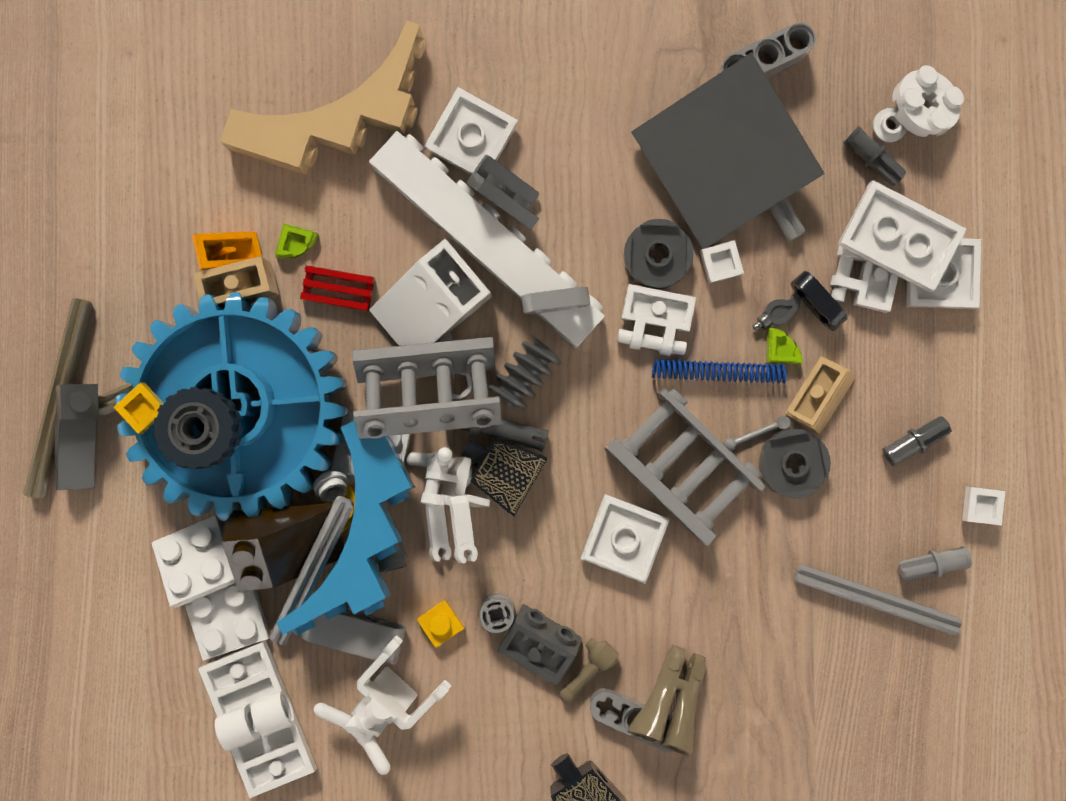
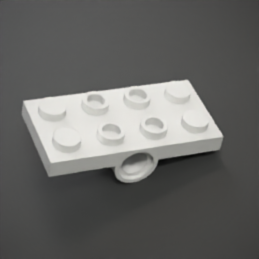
(257, 719)

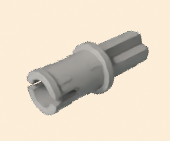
(935, 563)

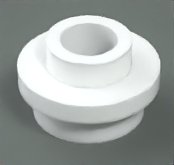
(880, 129)
(330, 486)

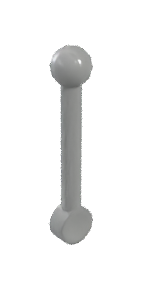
(781, 423)

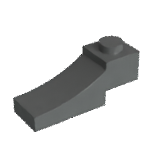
(75, 435)

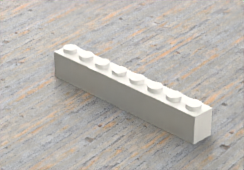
(480, 232)

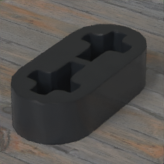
(819, 301)

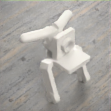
(455, 476)
(383, 703)

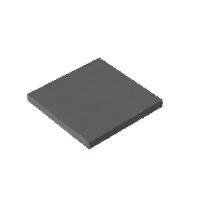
(727, 151)

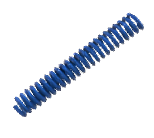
(663, 364)

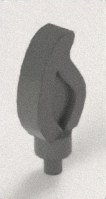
(778, 312)

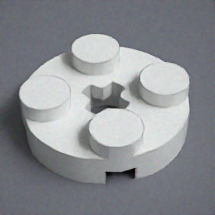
(940, 93)

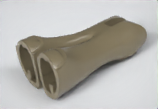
(652, 718)

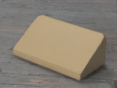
(820, 395)

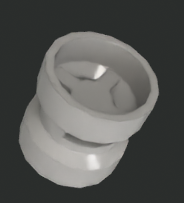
(500, 607)

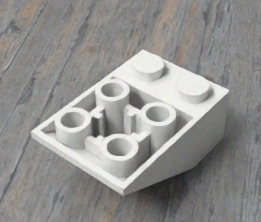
(431, 298)

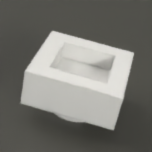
(721, 262)
(983, 505)

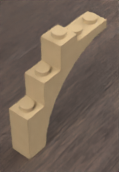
(379, 102)

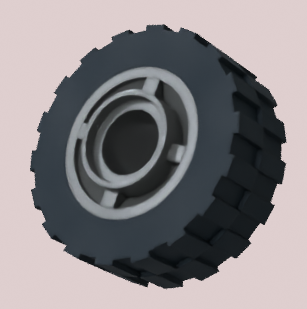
(176, 422)

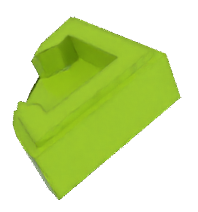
(294, 242)
(781, 348)

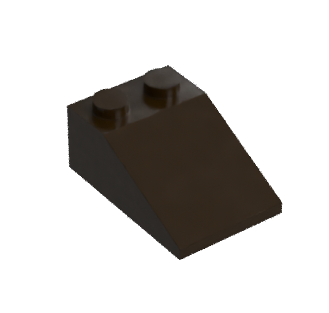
(273, 545)

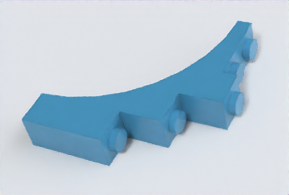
(355, 578)

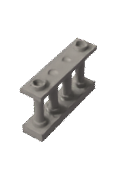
(426, 360)
(676, 498)

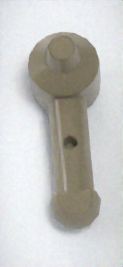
(601, 658)

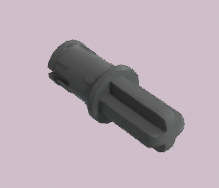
(875, 156)
(917, 440)

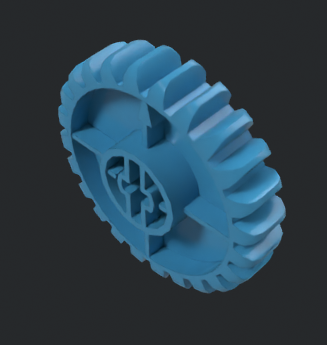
(224, 353)

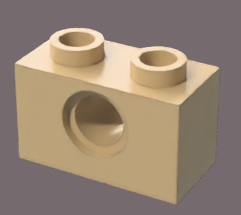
(250, 277)

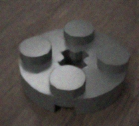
(672, 240)
(809, 475)

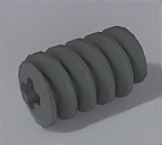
(525, 373)

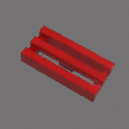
(309, 283)

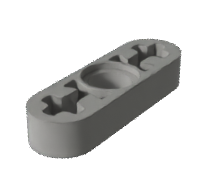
(609, 717)

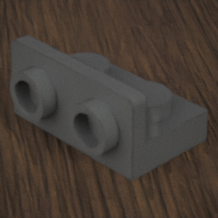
(505, 190)
(540, 644)

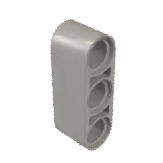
(778, 48)
(356, 634)

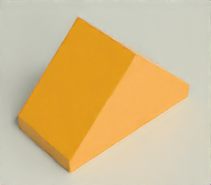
(225, 248)

